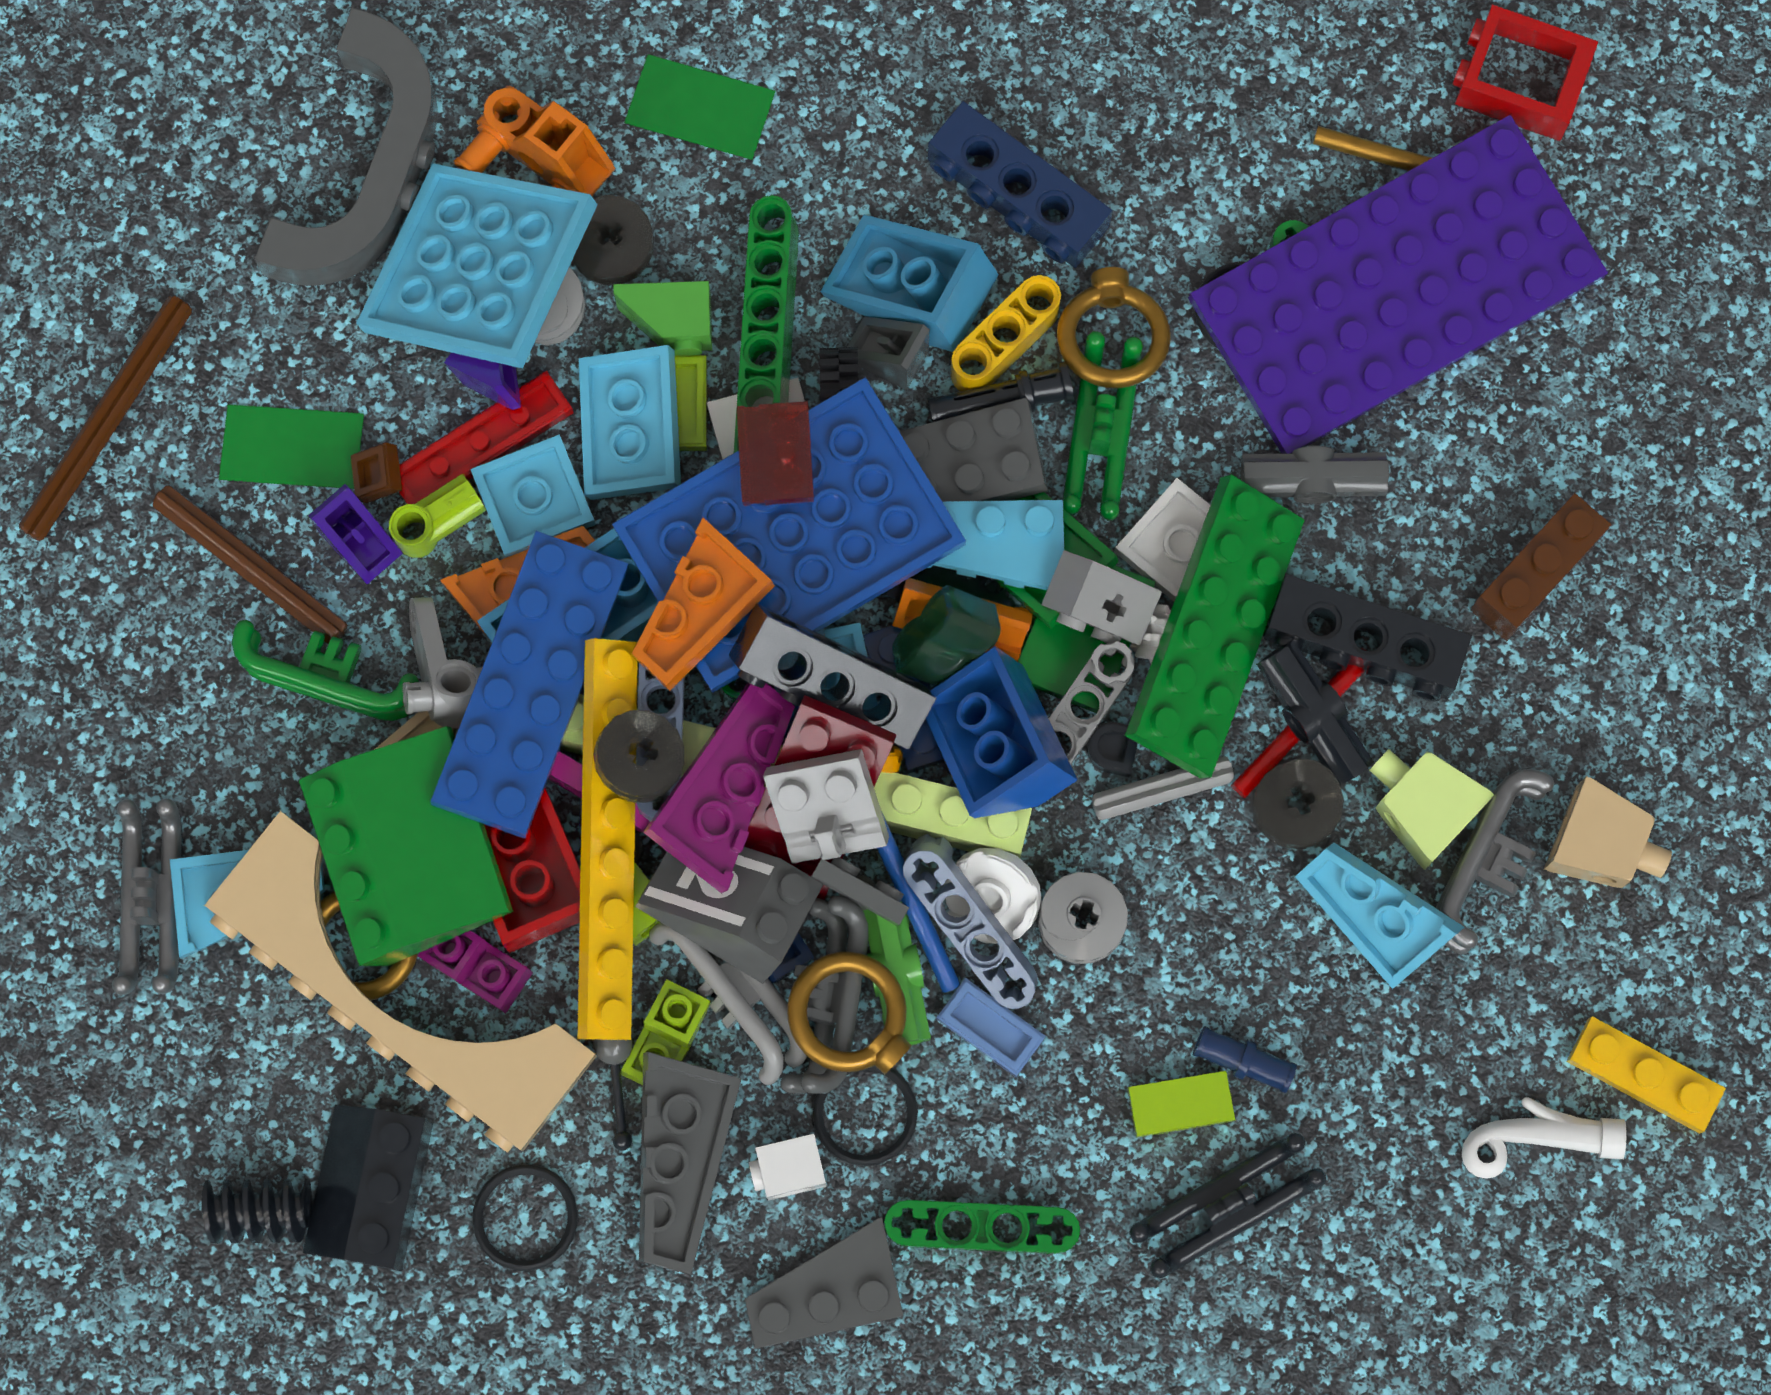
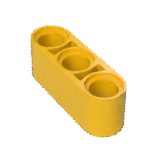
(1011, 314)

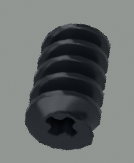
(257, 1212)

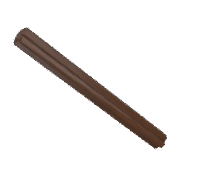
(105, 418)

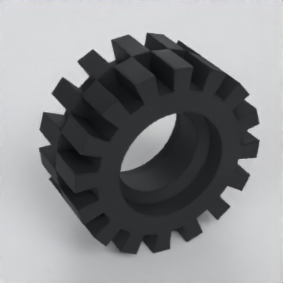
(837, 370)

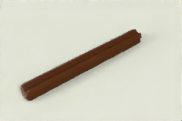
(248, 563)

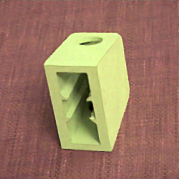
(1427, 803)

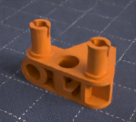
(542, 139)

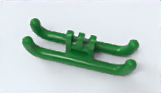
(1101, 431)
(320, 674)

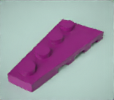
(716, 797)

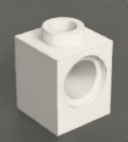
(788, 1167)

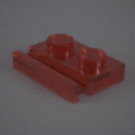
(775, 453)

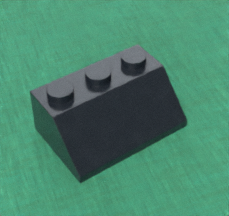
(368, 1187)

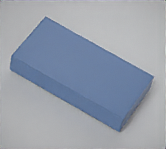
(990, 1027)

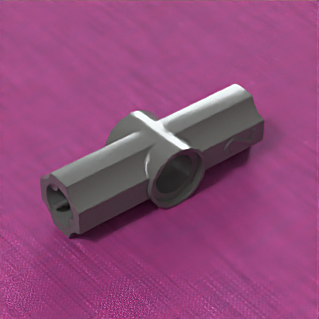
(1316, 474)

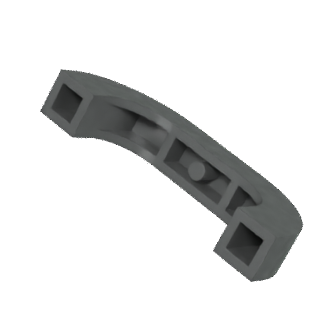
(390, 188)

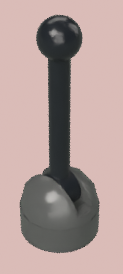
(614, 1053)

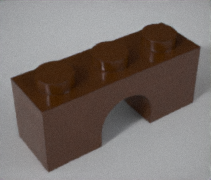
(1540, 567)

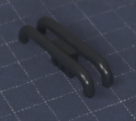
(1227, 1205)

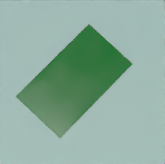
(700, 107)
(290, 446)

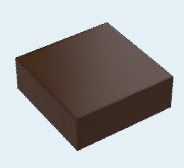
(376, 472)

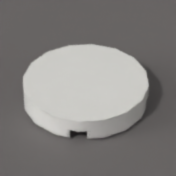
(1005, 887)

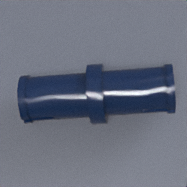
(1244, 1059)

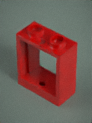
(1500, 103)

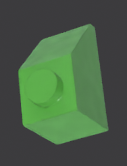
(670, 313)

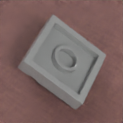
(826, 806)

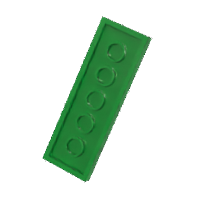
(1215, 627)

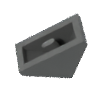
(891, 348)

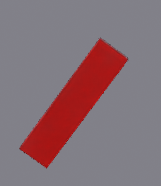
(484, 438)

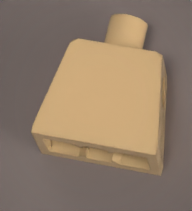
(1605, 839)

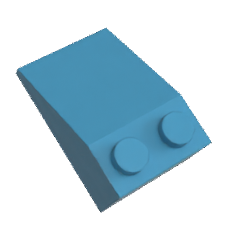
(912, 278)

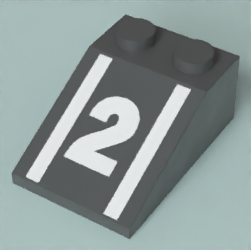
(743, 926)

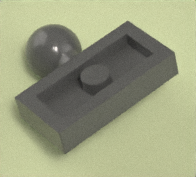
(847, 881)

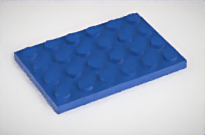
(861, 536)

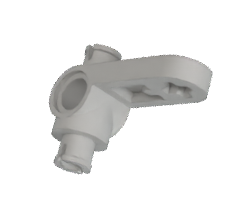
(444, 683)

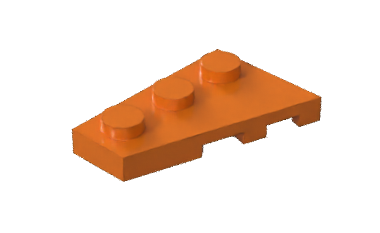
(705, 601)

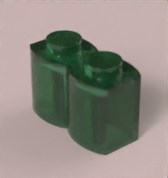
(946, 636)

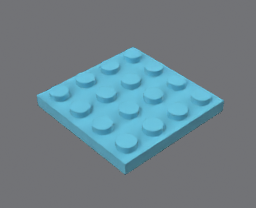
(477, 264)

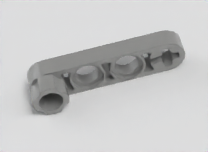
(1081, 729)

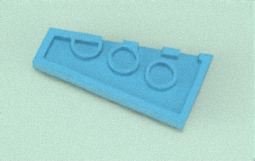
(1008, 540)

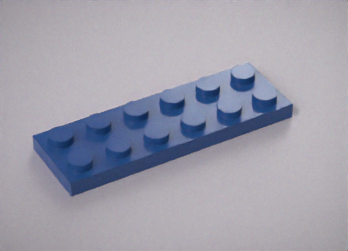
(529, 685)

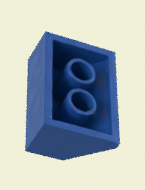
(997, 737)

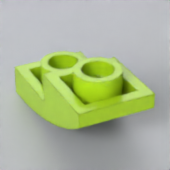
(667, 1028)

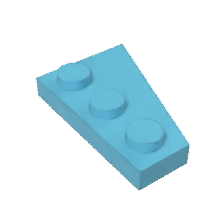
(193, 885)
(1377, 914)

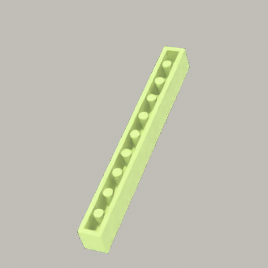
(908, 803)

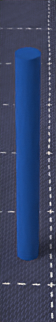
(919, 917)

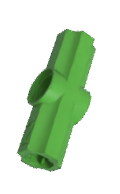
(894, 949)

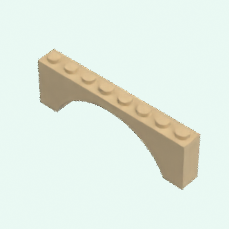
(277, 907)

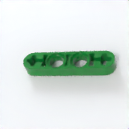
(981, 1235)

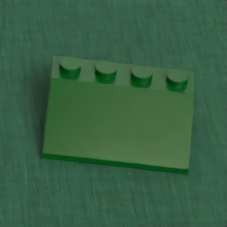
(397, 862)

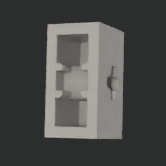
(1101, 598)

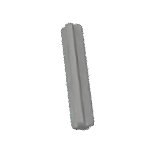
(1158, 790)

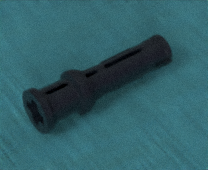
(1038, 388)

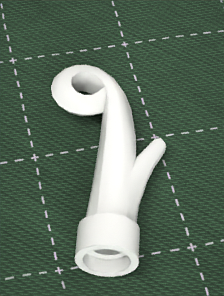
(1550, 1129)

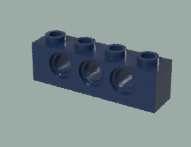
(972, 134)

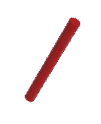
(1286, 739)

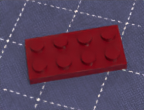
(816, 733)

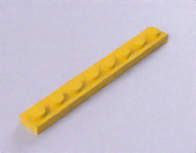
(606, 854)

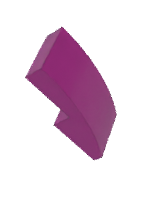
(479, 968)

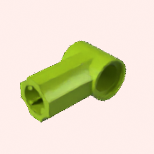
(439, 512)

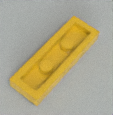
(1646, 1075)

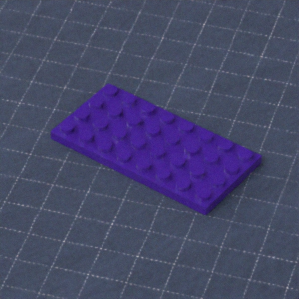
(1397, 286)

